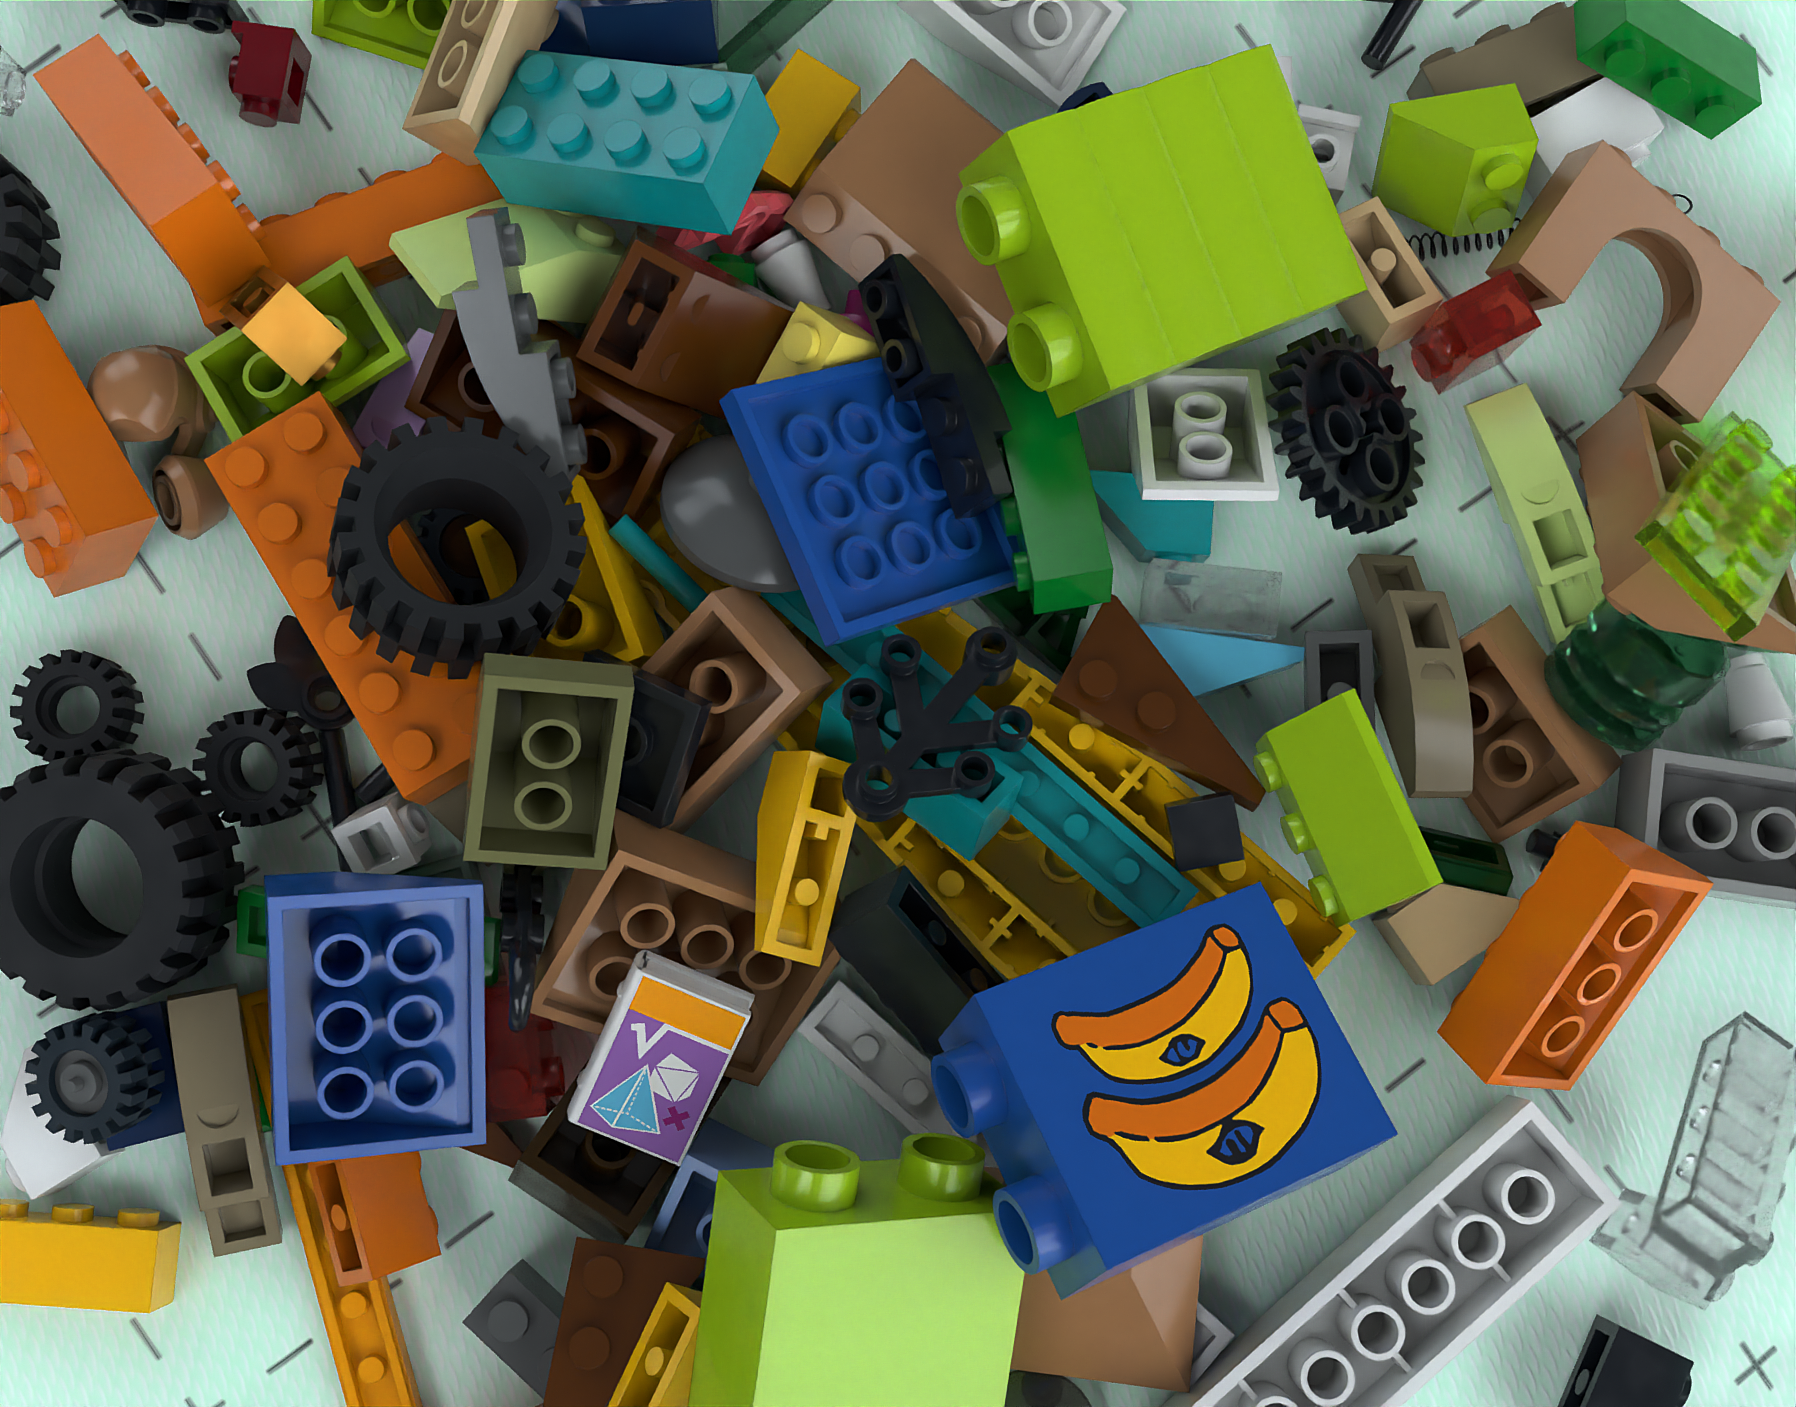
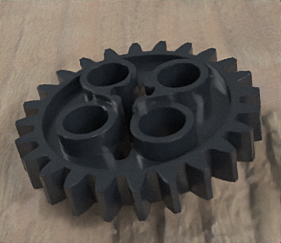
(1345, 431)

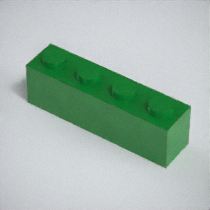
(1052, 502)

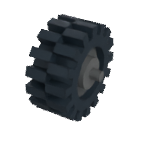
(94, 1077)

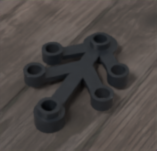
(929, 728)

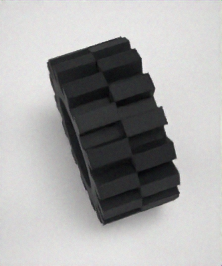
(47, 687)
(293, 761)

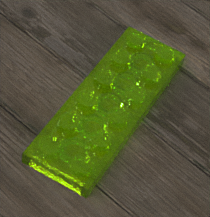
(1727, 525)

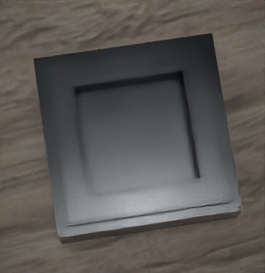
(1204, 831)

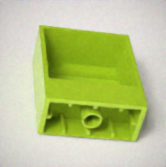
(1156, 229)

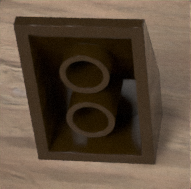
(591, 1177)

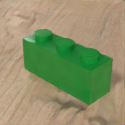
(1670, 59)

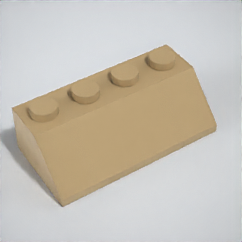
(472, 69)

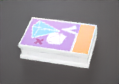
(660, 1056)

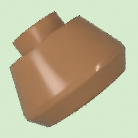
(187, 496)

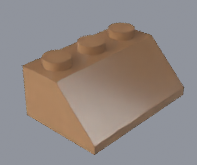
(1524, 743)

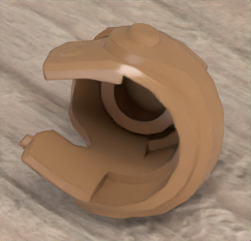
(148, 395)

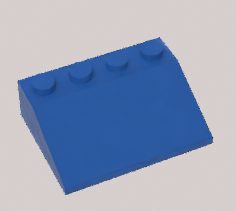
(374, 1014)

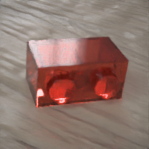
(1473, 332)

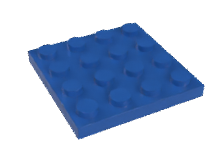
(862, 501)

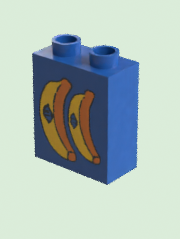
(1155, 1089)

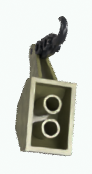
(542, 788)

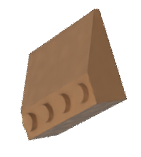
(896, 192)
(1626, 470)
(685, 906)

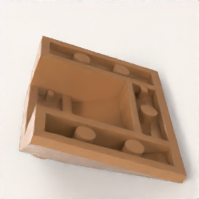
(1118, 1331)

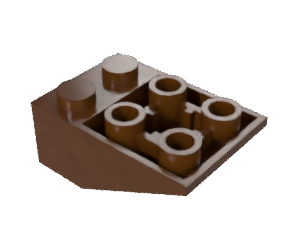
(681, 325)

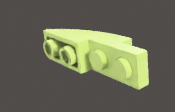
(1540, 506)

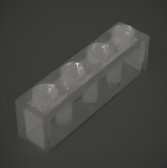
(1730, 1149)

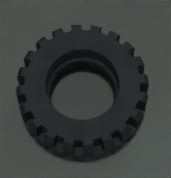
(182, 863)

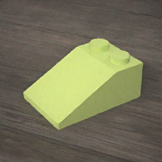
(564, 267)

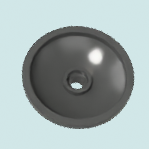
(721, 519)

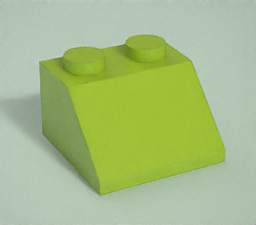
(1457, 160)

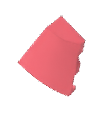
(757, 223)

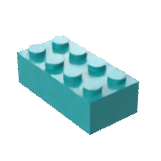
(629, 140)

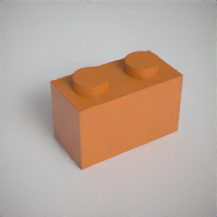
(374, 1215)

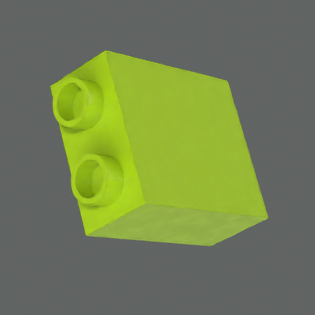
(857, 1282)

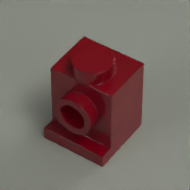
(269, 73)

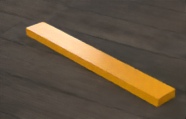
(358, 1316)

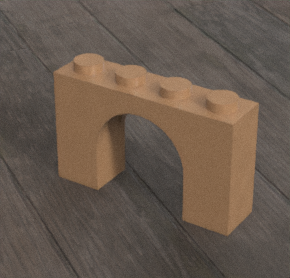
(1708, 298)

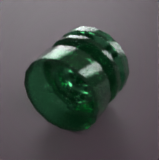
(1629, 678)

